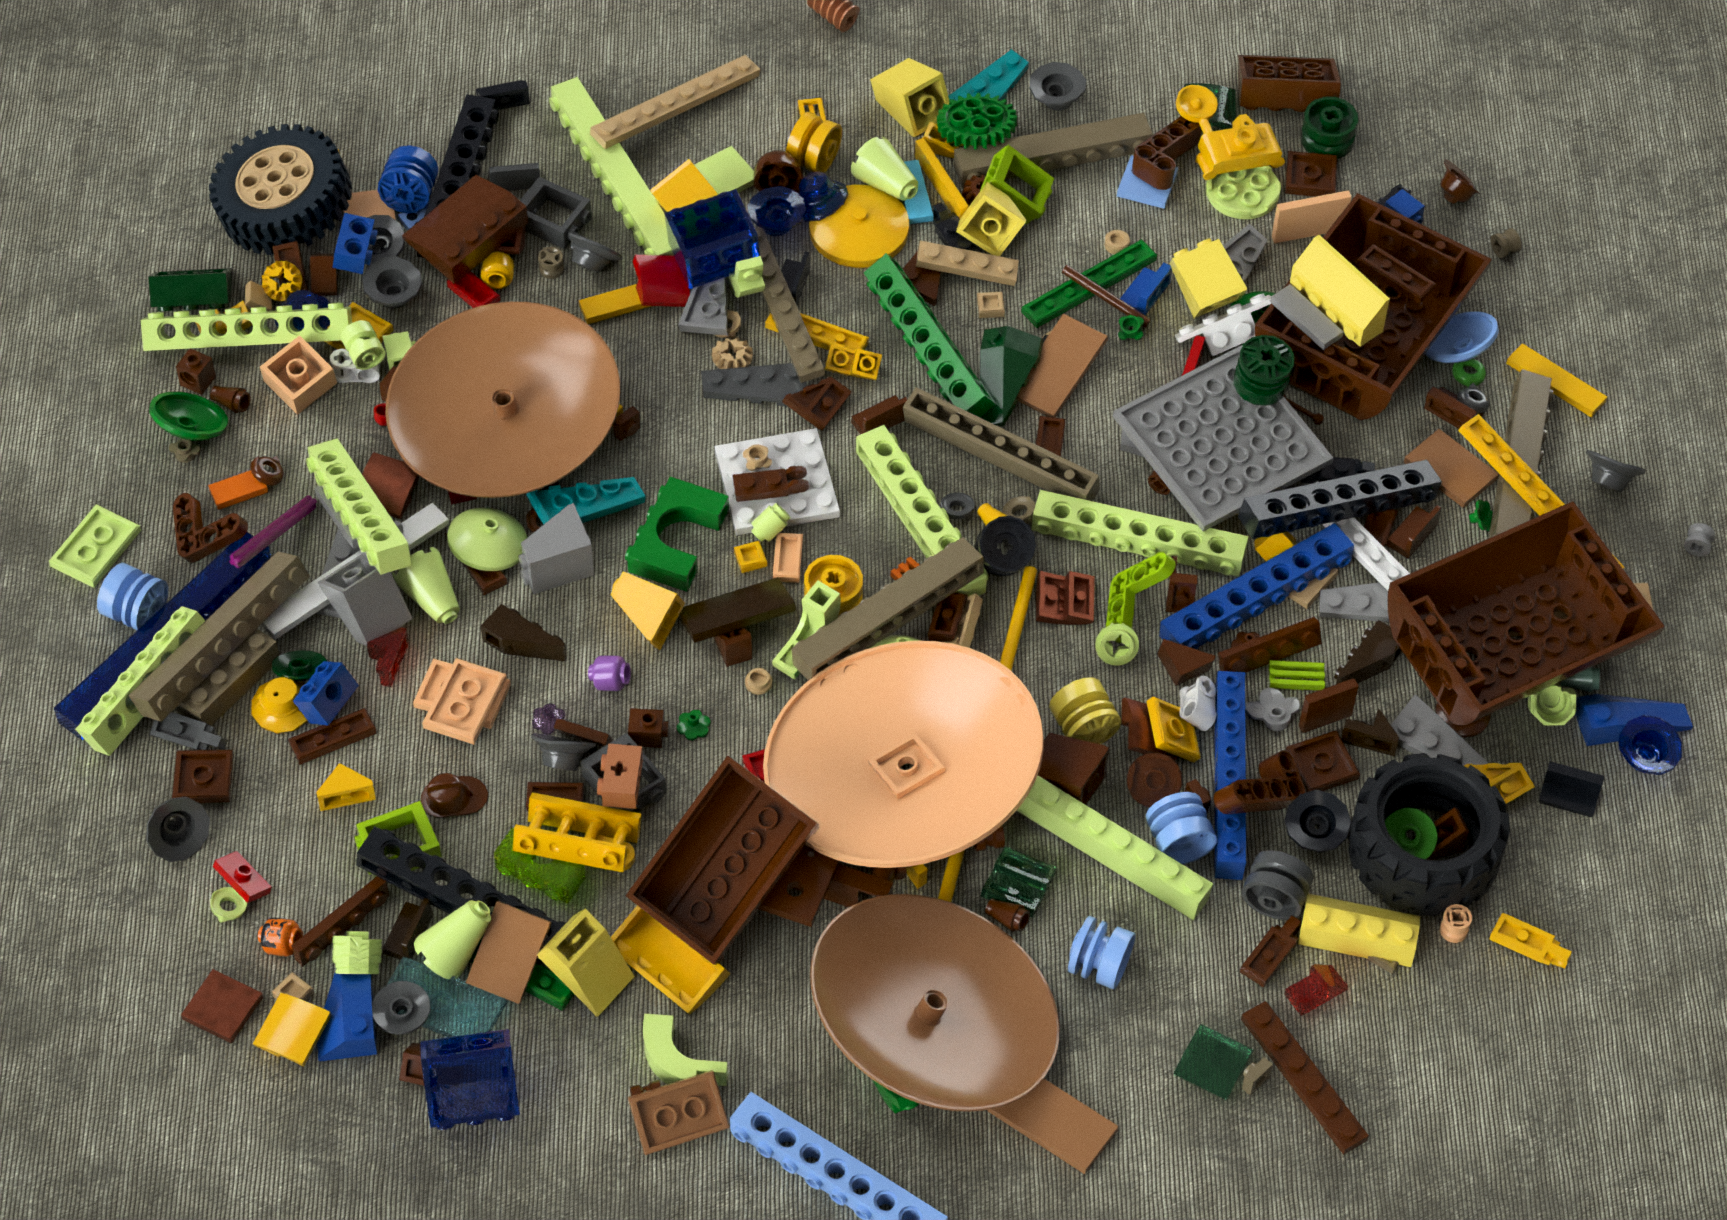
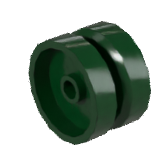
(1329, 126)

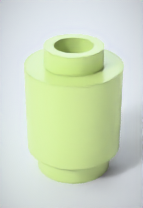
(770, 522)

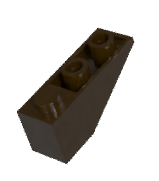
(517, 636)
(1373, 655)

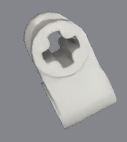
(350, 372)
(1198, 703)

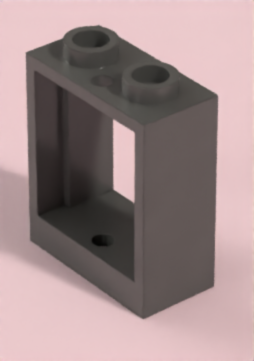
(547, 230)
(649, 794)

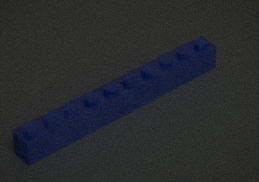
(203, 594)

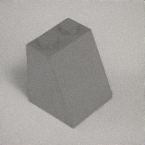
(557, 553)
(365, 600)

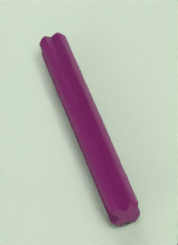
(272, 531)

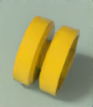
(814, 142)
(840, 575)

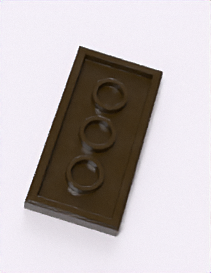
(736, 609)

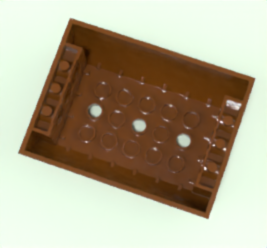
(1370, 375)
(1516, 586)

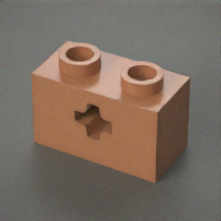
(621, 776)

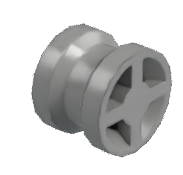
(1699, 539)

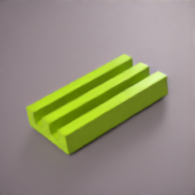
(1296, 672)

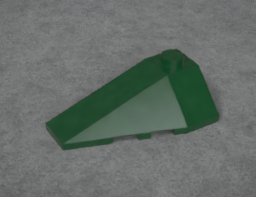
(1004, 367)

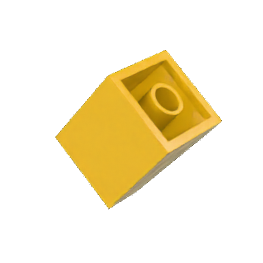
(682, 188)

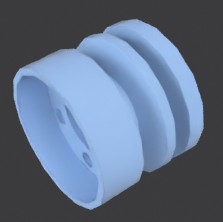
(131, 596)
(1181, 827)
(1101, 952)

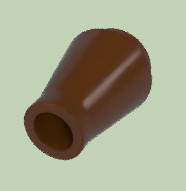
(232, 398)
(1008, 914)

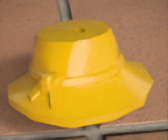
(278, 712)

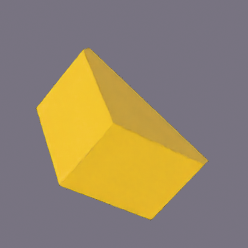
(344, 788)

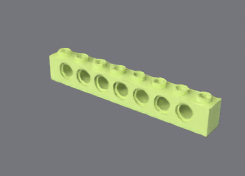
(156, 339)
(910, 497)
(358, 507)
(1157, 533)

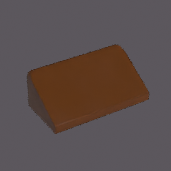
(947, 618)

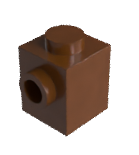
(648, 727)

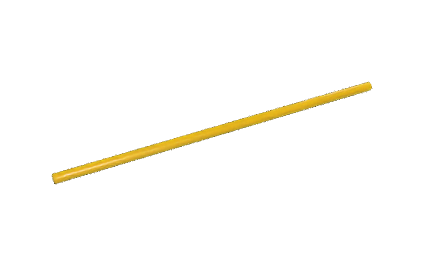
(1007, 659)

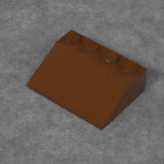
(1285, 81)
(467, 227)

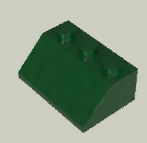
(190, 288)

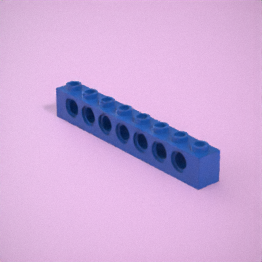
(1263, 578)
(1228, 768)

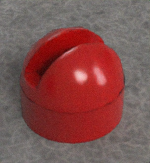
(380, 414)

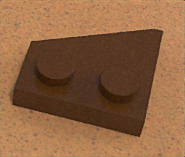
(924, 280)
(818, 401)

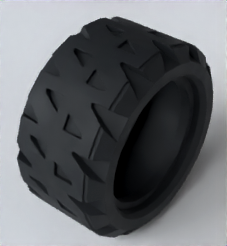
(1438, 786)

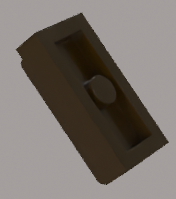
(408, 926)

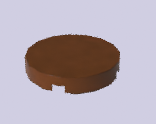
(1153, 778)

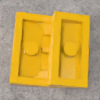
(292, 1029)

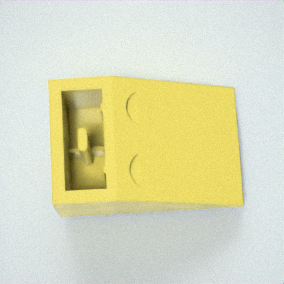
(587, 961)

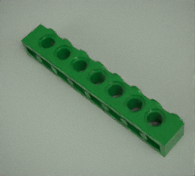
(889, 272)

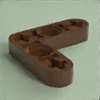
(228, 529)

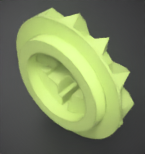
(1123, 653)

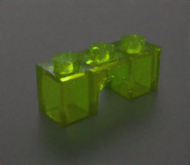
(557, 879)

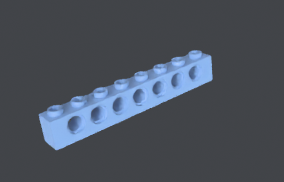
(831, 1159)

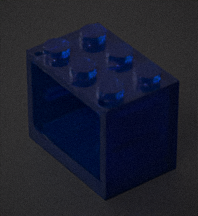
(711, 237)
(469, 1079)

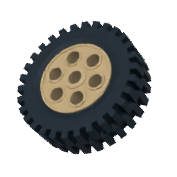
(280, 188)

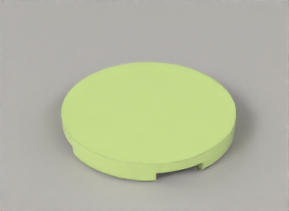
(1244, 192)

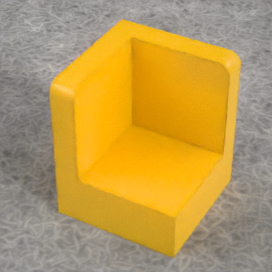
(1274, 545)

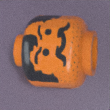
(279, 935)

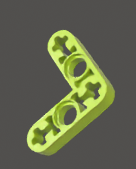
(1130, 581)

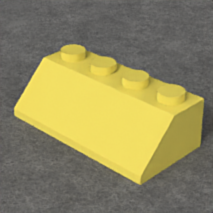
(1340, 291)
(1359, 929)

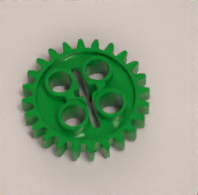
(976, 121)

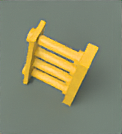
(579, 817)

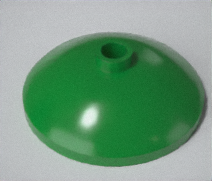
(188, 416)

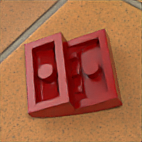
(660, 281)

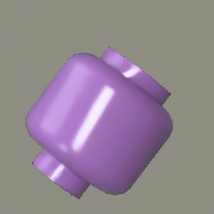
(609, 673)

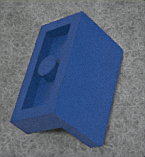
(1147, 288)

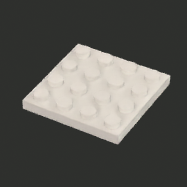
(785, 450)

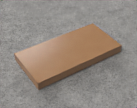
(1062, 364)
(1059, 1124)

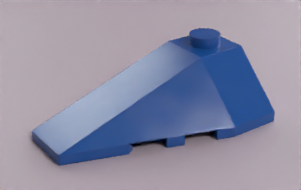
(1605, 716)
(351, 1024)

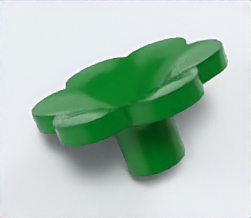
(1482, 515)
(693, 725)

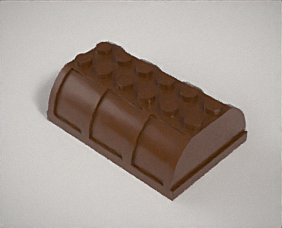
(722, 860)

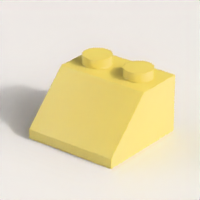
(991, 220)

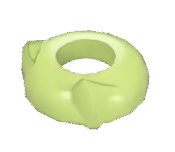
(227, 894)

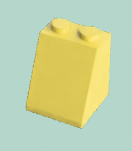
(911, 94)
(1207, 277)

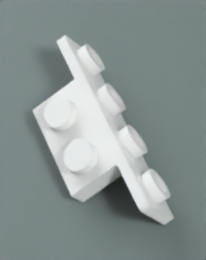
(1227, 329)

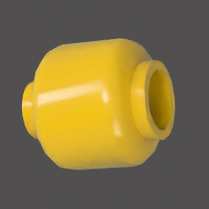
(497, 270)

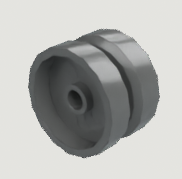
(1277, 885)

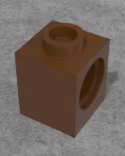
(195, 371)

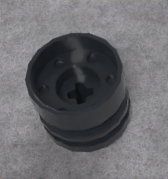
(1016, 536)

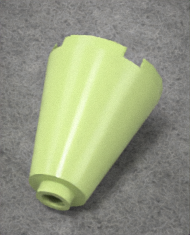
(884, 169)
(429, 585)
(454, 939)

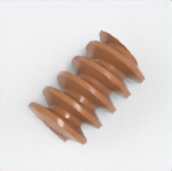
(837, 12)

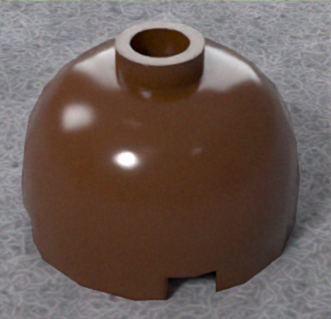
(777, 169)

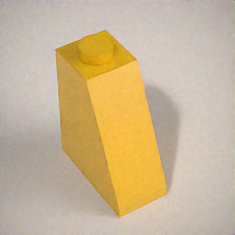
(648, 606)

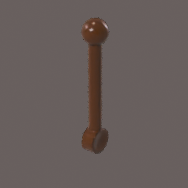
(1317, 418)

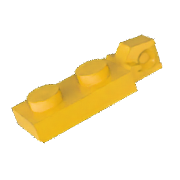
(1529, 941)

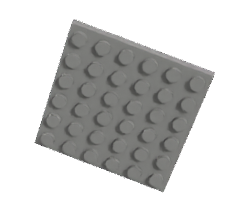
(1216, 444)

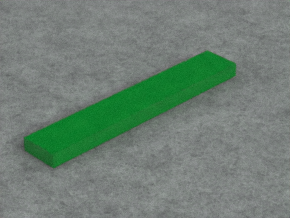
(1104, 274)

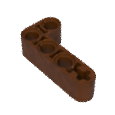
(1155, 156)
(1275, 789)

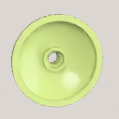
(486, 539)

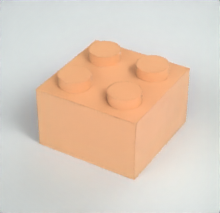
(298, 375)

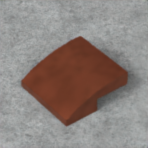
(391, 482)
(1065, 598)
(1140, 733)

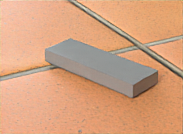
(1306, 316)

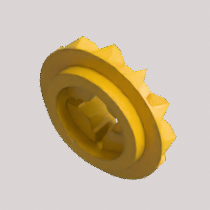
(275, 270)

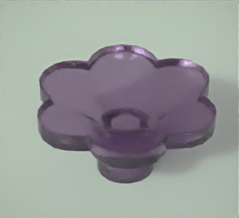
(546, 717)

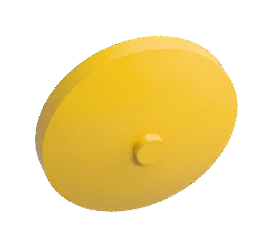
(862, 228)

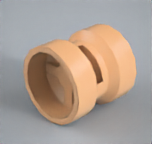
(1455, 923)

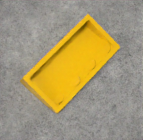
(667, 961)

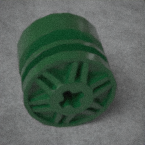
(1263, 370)

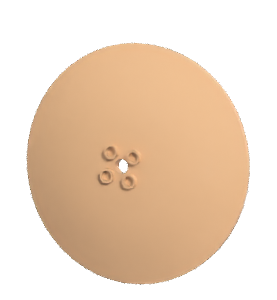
(901, 703)

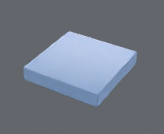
(1138, 190)

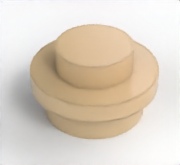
(758, 681)

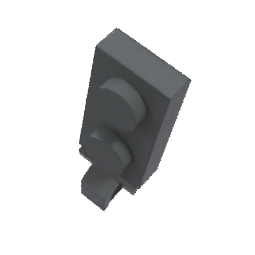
(187, 732)

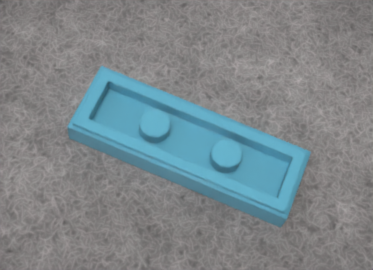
(918, 207)

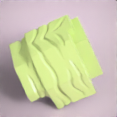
(1553, 705)
(356, 953)

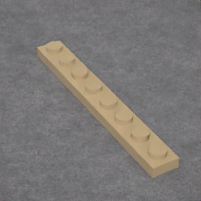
(674, 101)

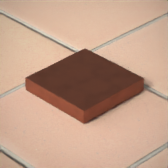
(222, 1006)

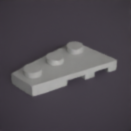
(1245, 250)
(706, 309)

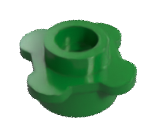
(1130, 321)

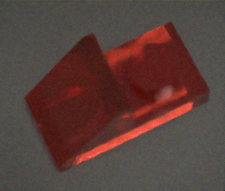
(389, 652)
(1316, 988)

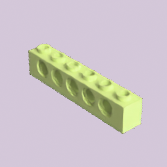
(124, 716)

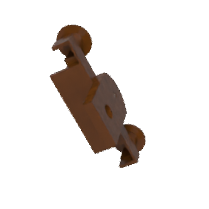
(826, 879)

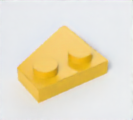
(1508, 778)

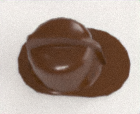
(1456, 184)
(453, 795)

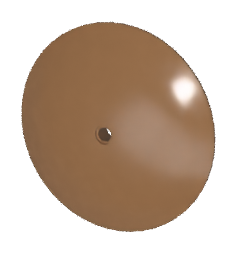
(503, 399)
(934, 1002)

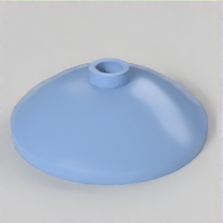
(1464, 338)

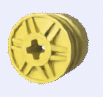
(1085, 711)

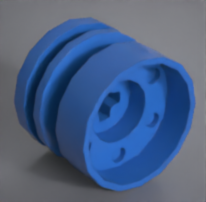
(408, 179)

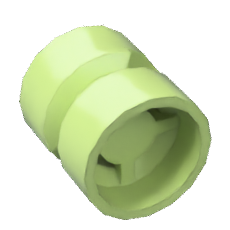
(362, 345)

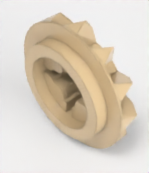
(724, 360)

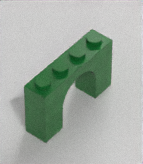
(675, 503)

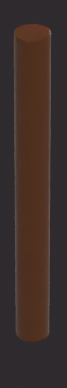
(1103, 294)

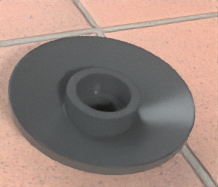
(397, 997)

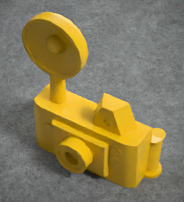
(1231, 148)

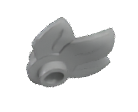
(1273, 709)

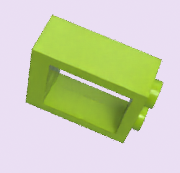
(1029, 172)
(400, 818)

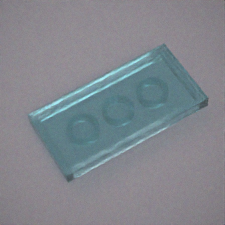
(455, 1005)

